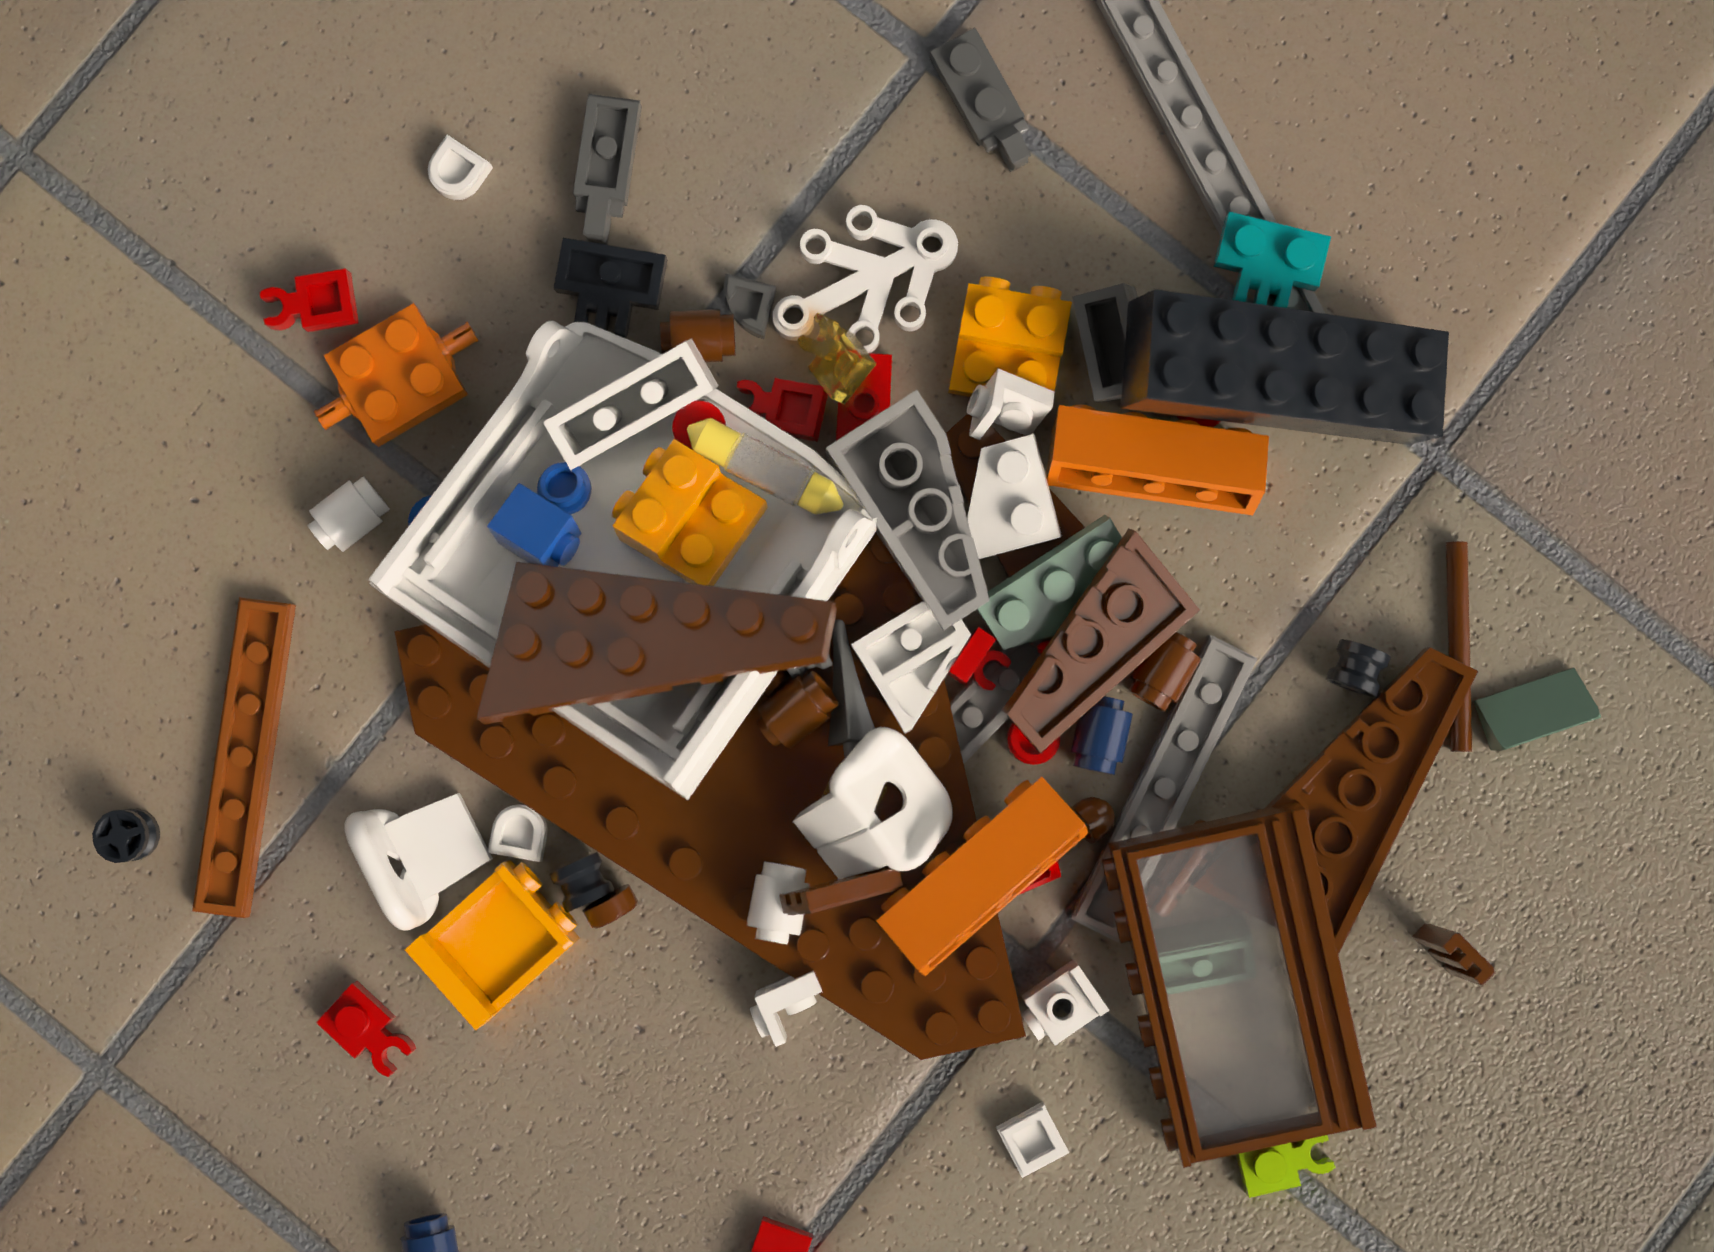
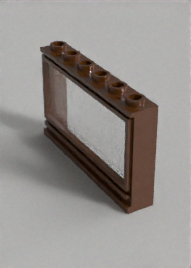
(1239, 984)

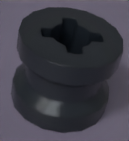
(1358, 668)
(113, 836)
(581, 882)

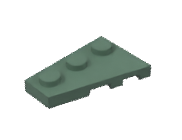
(1045, 591)

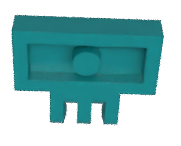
(1270, 258)

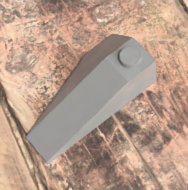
(908, 482)

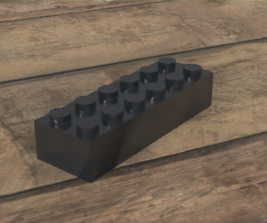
(1284, 368)

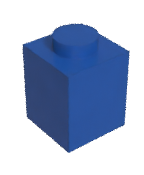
(535, 529)

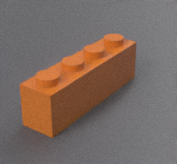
(1157, 459)
(982, 875)

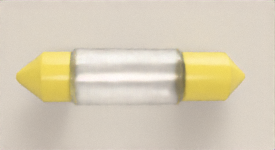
(764, 467)

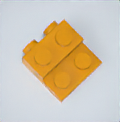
(1009, 333)
(687, 515)

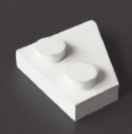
(1011, 499)
(910, 660)

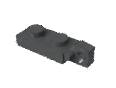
(982, 97)
(605, 162)

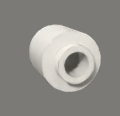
(347, 514)
(766, 906)

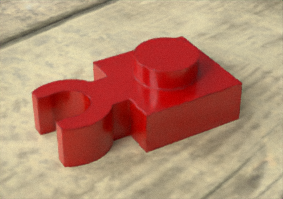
(320, 301)
(789, 406)
(360, 1023)

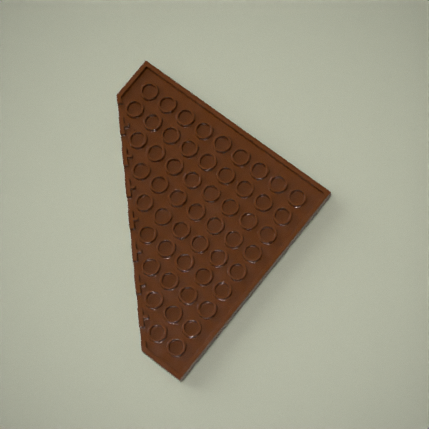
(738, 818)

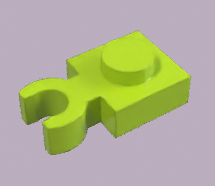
(1278, 1166)

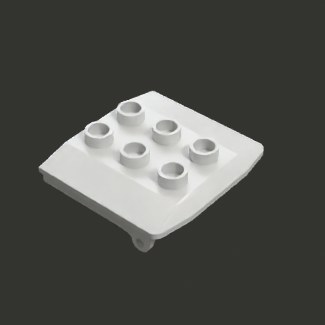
(459, 576)

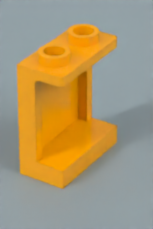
(494, 943)

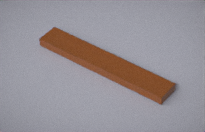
(244, 758)

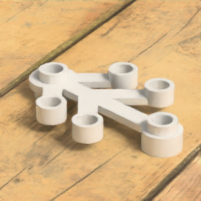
(872, 274)

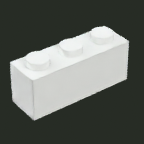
(631, 404)

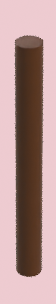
(1459, 635)

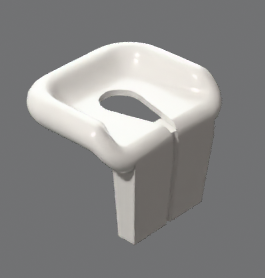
(845, 822)
(433, 843)

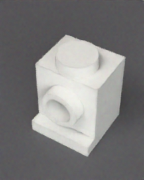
(1065, 983)

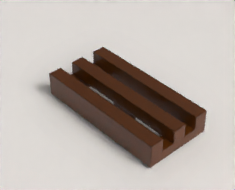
(840, 891)
(1447, 948)

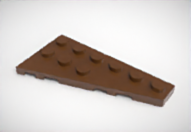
(623, 637)
(1371, 776)

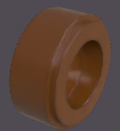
(610, 907)

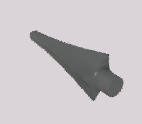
(851, 717)

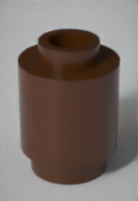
(708, 329)
(1165, 672)
(796, 710)

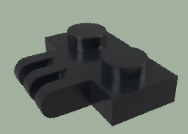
(609, 281)

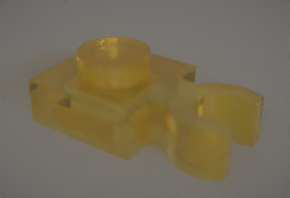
(839, 360)

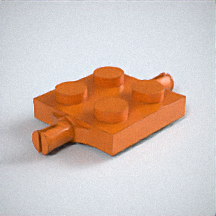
(395, 375)

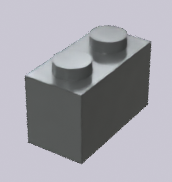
(1103, 335)

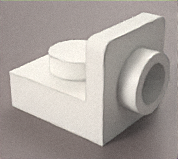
(1009, 403)
(787, 993)

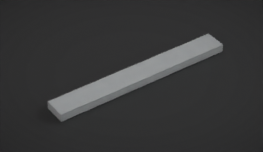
(1190, 119)

